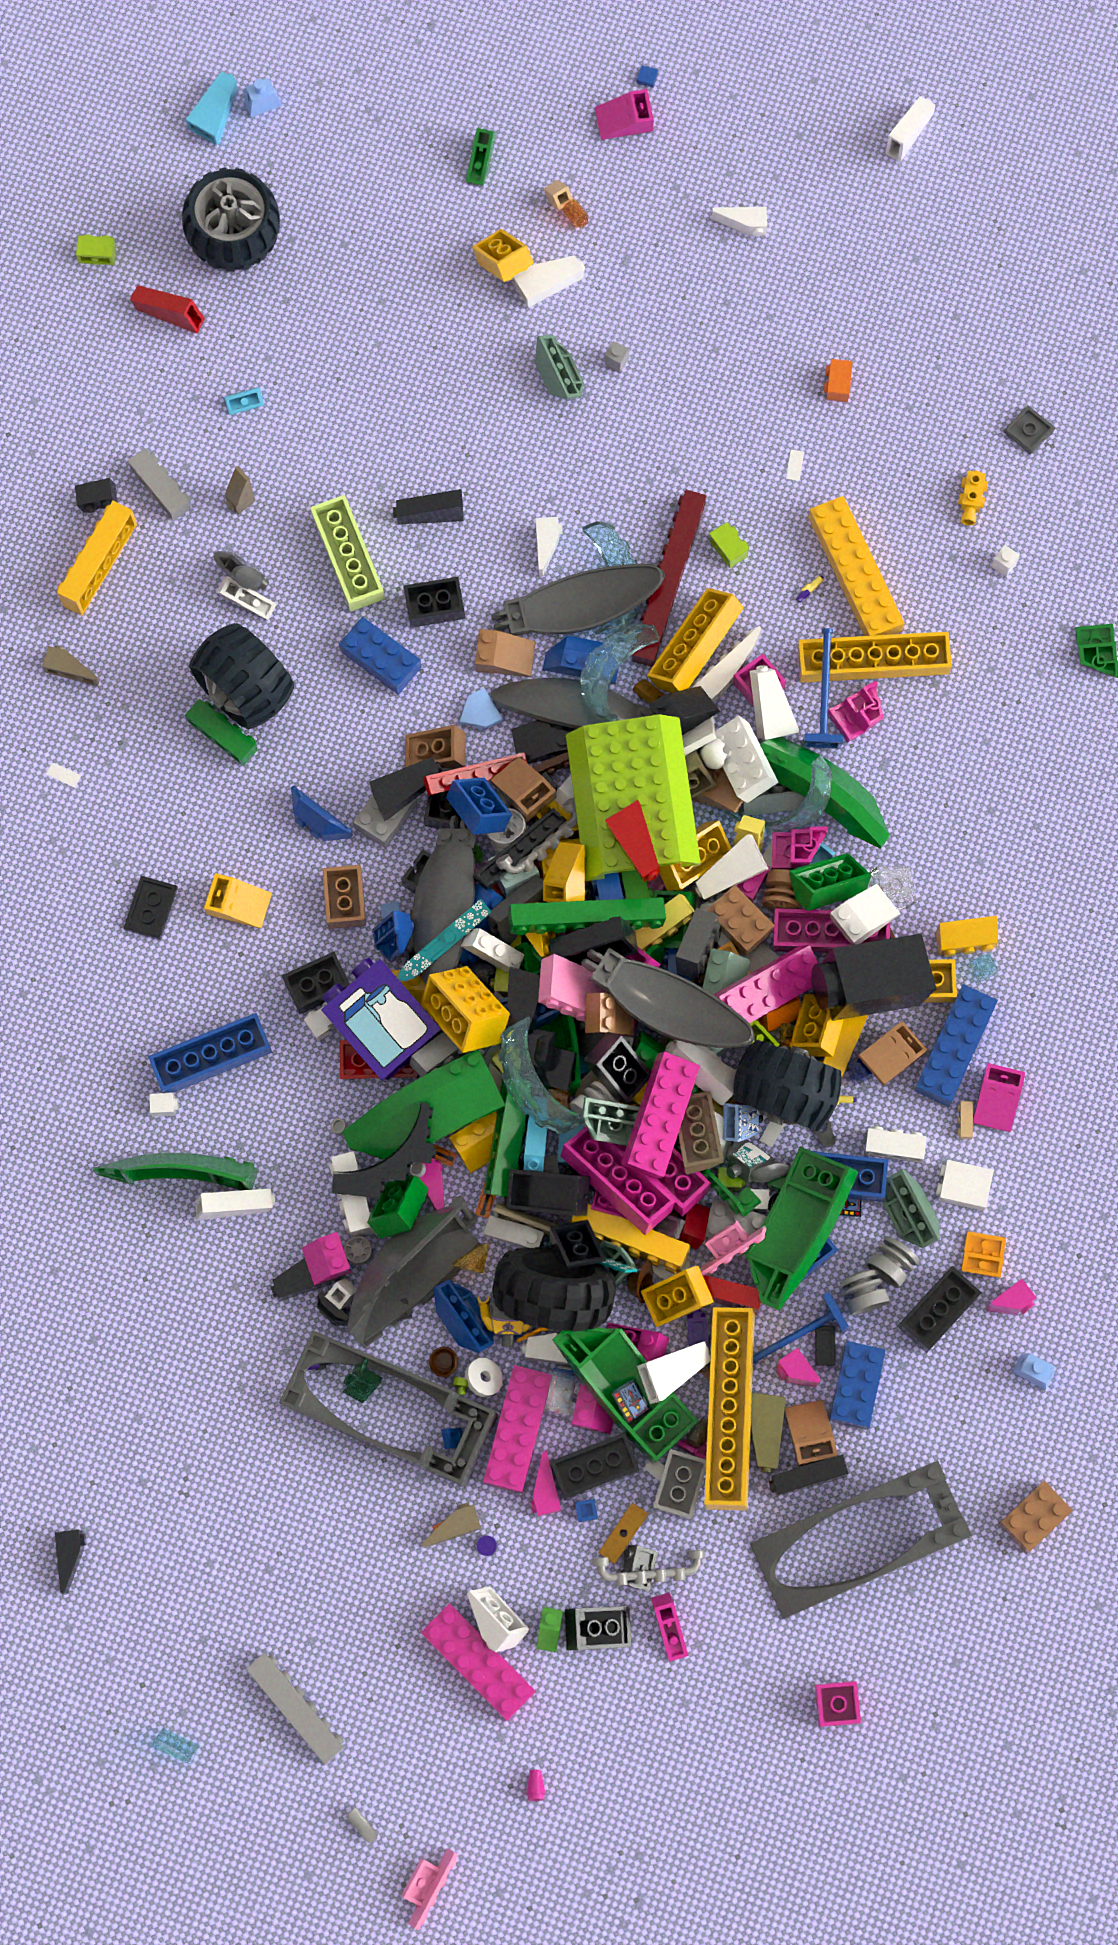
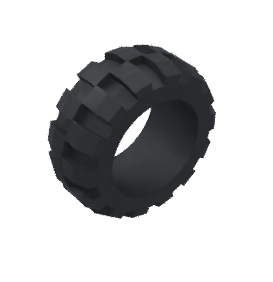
(545, 1294)

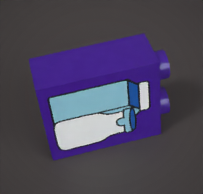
(380, 1018)

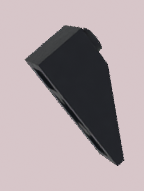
(69, 1553)

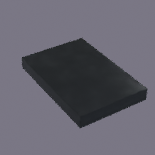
(150, 907)

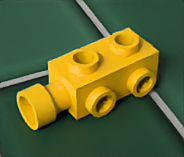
(974, 486)

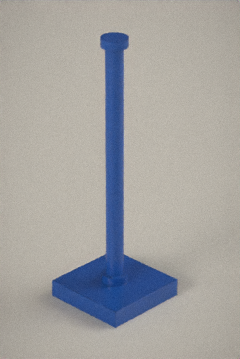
(824, 739)
(833, 1314)

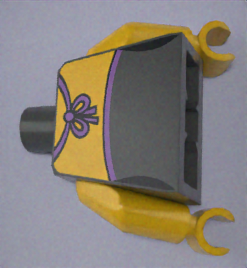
(499, 1323)

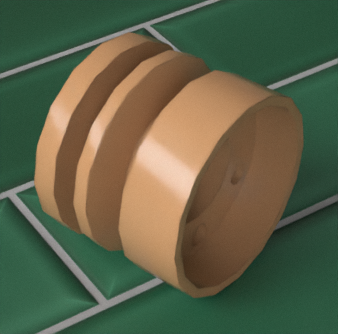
(780, 891)

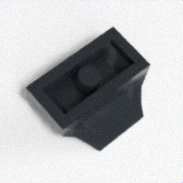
(541, 1048)
(331, 1312)

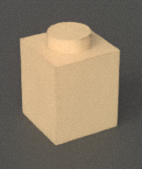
(557, 194)

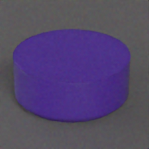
(486, 1545)

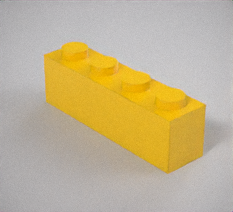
(846, 1043)

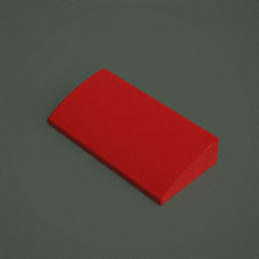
(354, 1067)

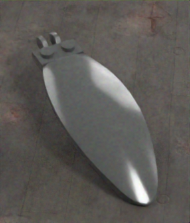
(580, 600)
(560, 702)
(444, 892)
(668, 1002)

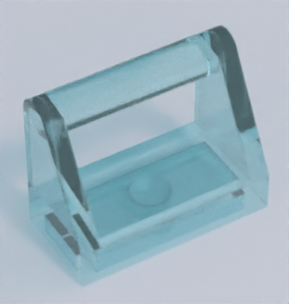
(176, 1746)

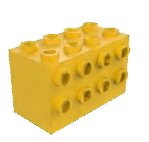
(464, 1009)

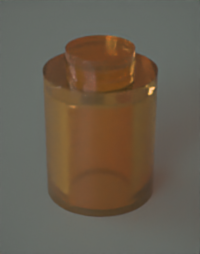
(576, 213)

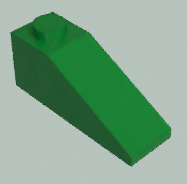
(481, 155)

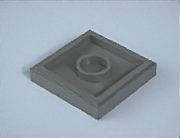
(1029, 429)

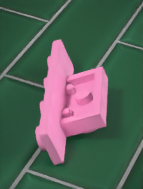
(728, 1243)
(425, 1885)

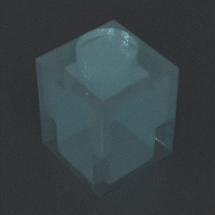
(983, 967)

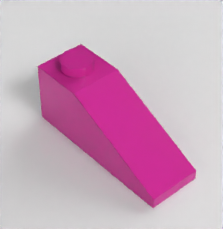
(434, 1181)
(545, 1492)
(669, 1626)

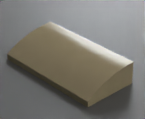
(700, 1135)
(523, 1218)

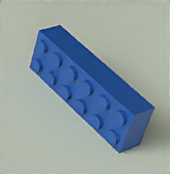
(956, 1045)
(210, 1054)

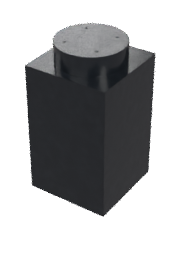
(873, 977)

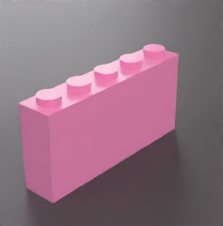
(565, 986)

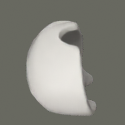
(712, 754)

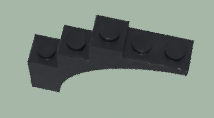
(415, 1148)

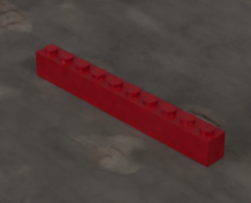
(673, 564)

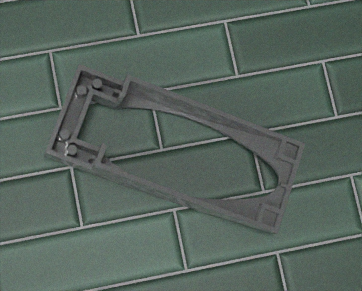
(455, 1469)
(953, 1530)

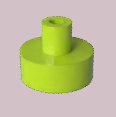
(462, 1385)

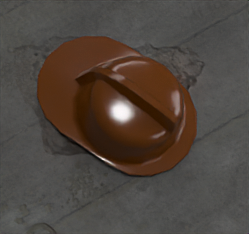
(640, 1280)

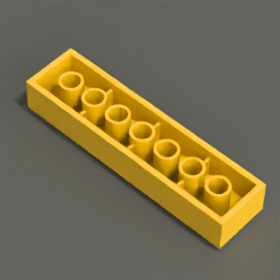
(855, 568)
(876, 657)

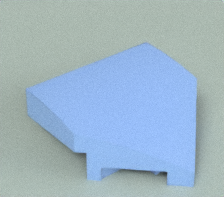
(480, 711)

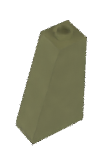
(766, 1429)

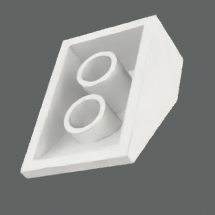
(864, 914)
(496, 1620)

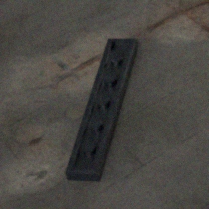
(520, 847)

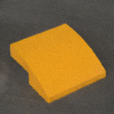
(983, 1254)

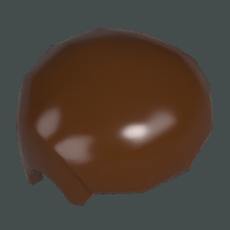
(443, 1361)

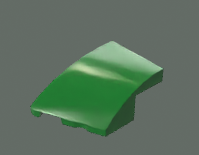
(1098, 648)

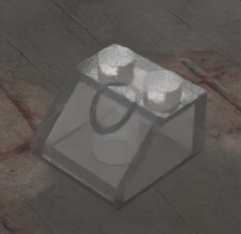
(560, 1395)

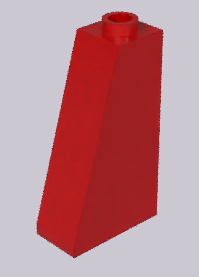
(168, 307)
(633, 837)
(733, 1294)

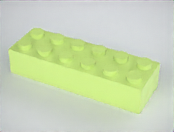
(347, 553)

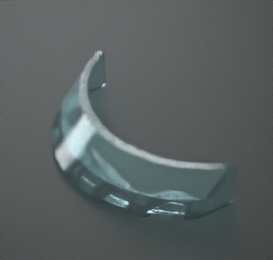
(614, 553)
(606, 660)
(811, 807)
(526, 1086)

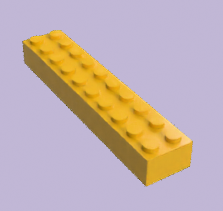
(729, 1409)

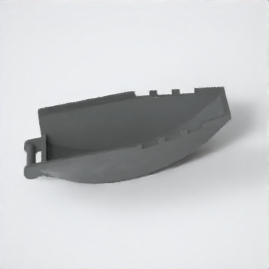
(410, 1269)

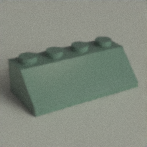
(724, 969)

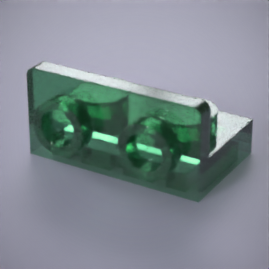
(361, 1382)

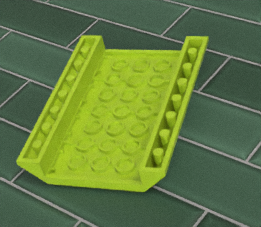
(627, 763)

